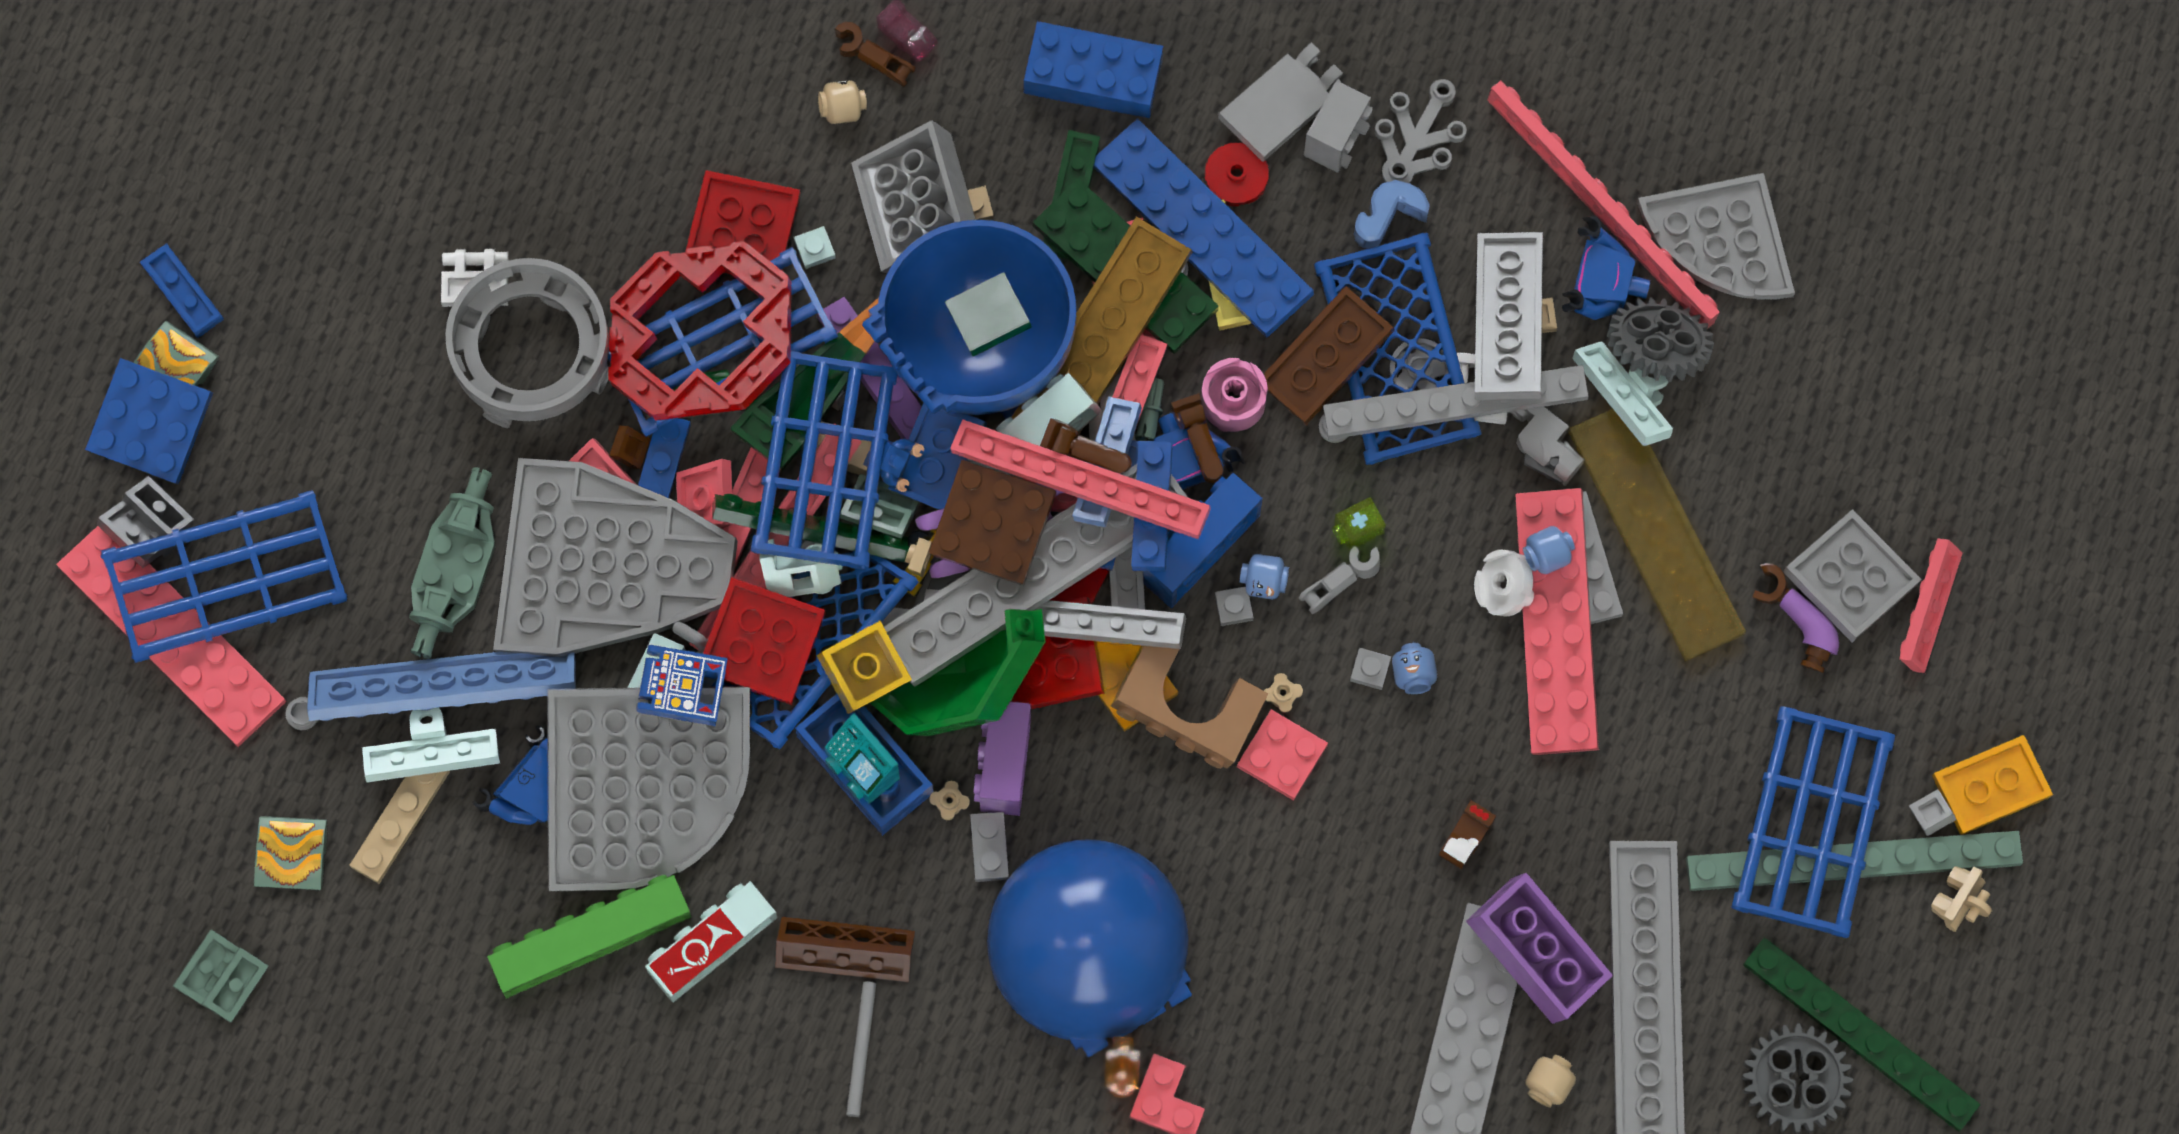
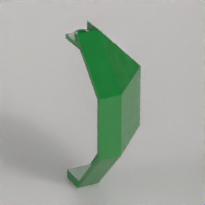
(972, 687)

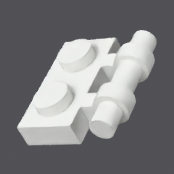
(455, 281)

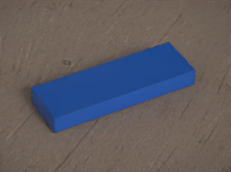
(182, 290)

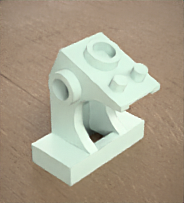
(778, 572)

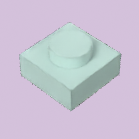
(814, 247)

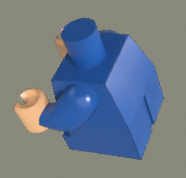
(894, 459)

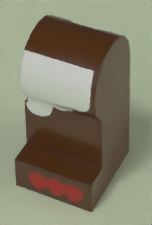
(1467, 834)

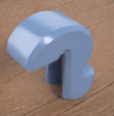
(1383, 205)

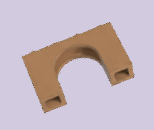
(1217, 740)

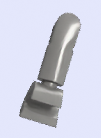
(1340, 579)

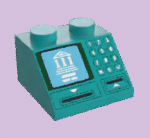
(861, 760)

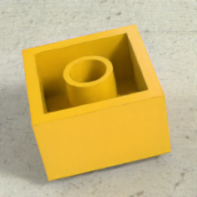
(864, 667)

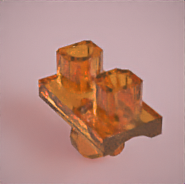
(1122, 1067)

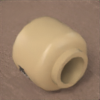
(841, 102)
(1550, 1080)

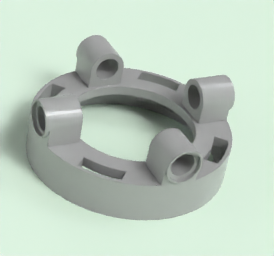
(556, 288)

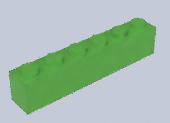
(589, 935)

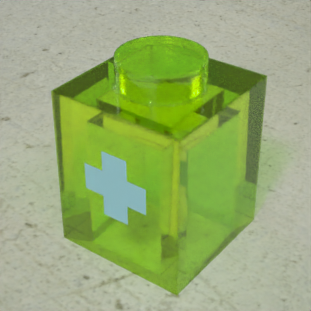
(1358, 524)

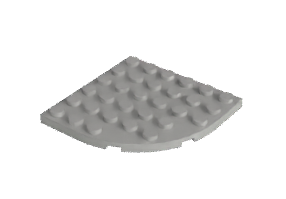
(637, 788)

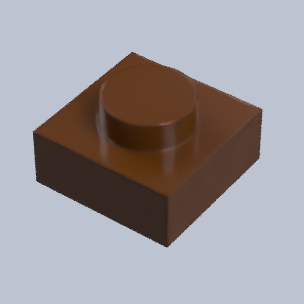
(629, 447)

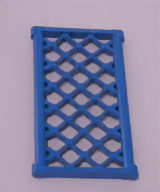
(1421, 243)
(808, 694)

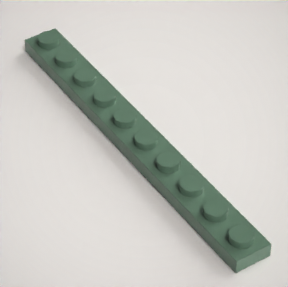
(1881, 859)

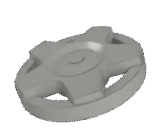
(1417, 361)

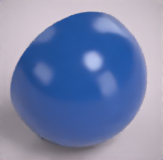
(926, 342)
(1089, 942)

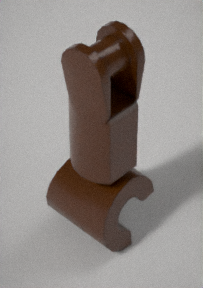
(872, 53)
(1190, 414)
(1062, 439)

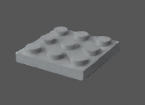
(1852, 575)

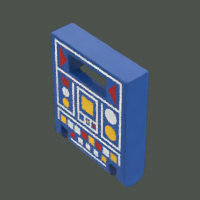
(676, 684)

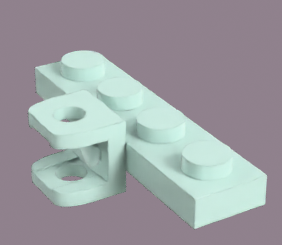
(1627, 393)
(430, 750)

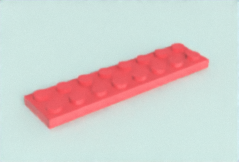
(1559, 631)
(206, 672)

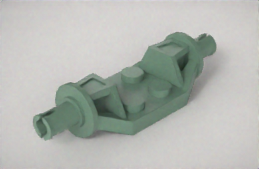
(453, 563)

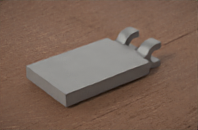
(1279, 103)

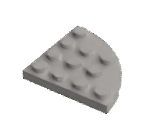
(1723, 236)

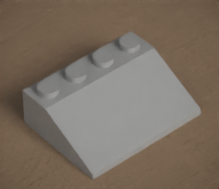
(911, 189)

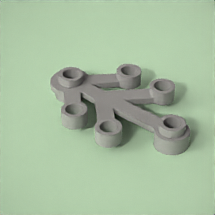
(1417, 138)

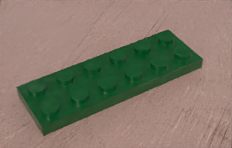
(1088, 236)

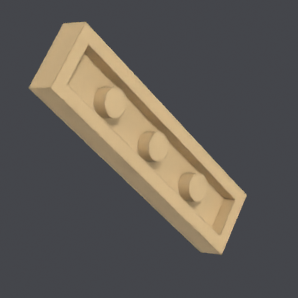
(396, 824)

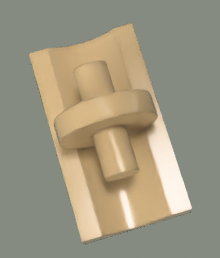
(1968, 886)

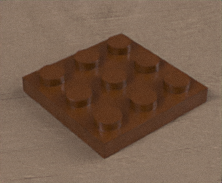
(992, 522)

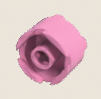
(1236, 377)

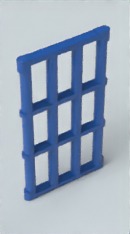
(730, 289)
(836, 490)
(198, 600)
(1790, 845)

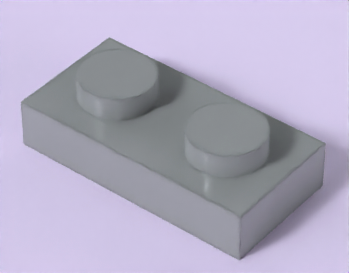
(989, 846)

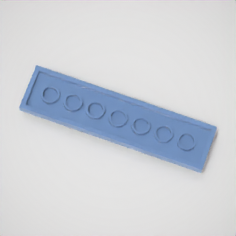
(436, 683)

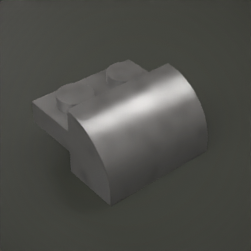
(144, 515)

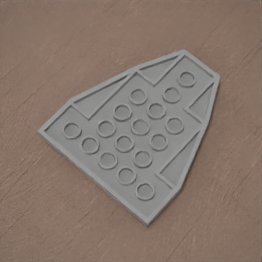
(602, 561)

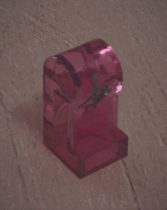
(905, 31)

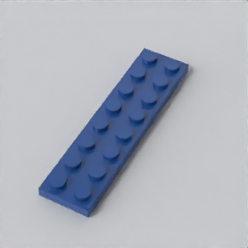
(1194, 216)

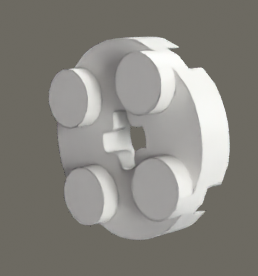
(1518, 588)

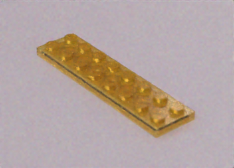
(1657, 535)

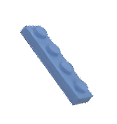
(1116, 432)

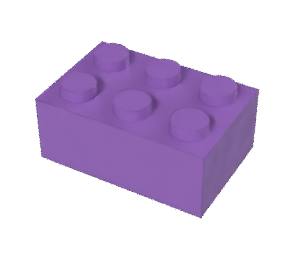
(1003, 761)

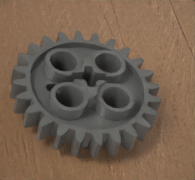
(1660, 339)
(1827, 1081)

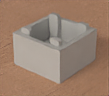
(1337, 127)

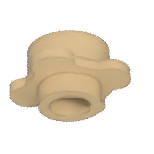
(1292, 692)
(948, 810)

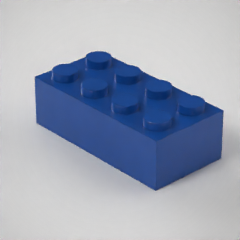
(1093, 69)
(1232, 512)
(898, 799)

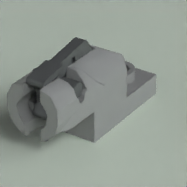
(1543, 445)

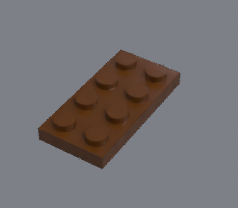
(1326, 355)

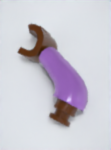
(1817, 629)

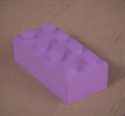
(1539, 948)

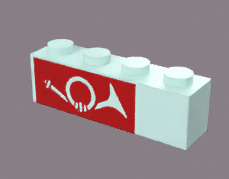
(710, 941)

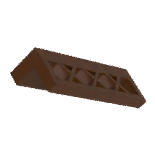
(843, 953)

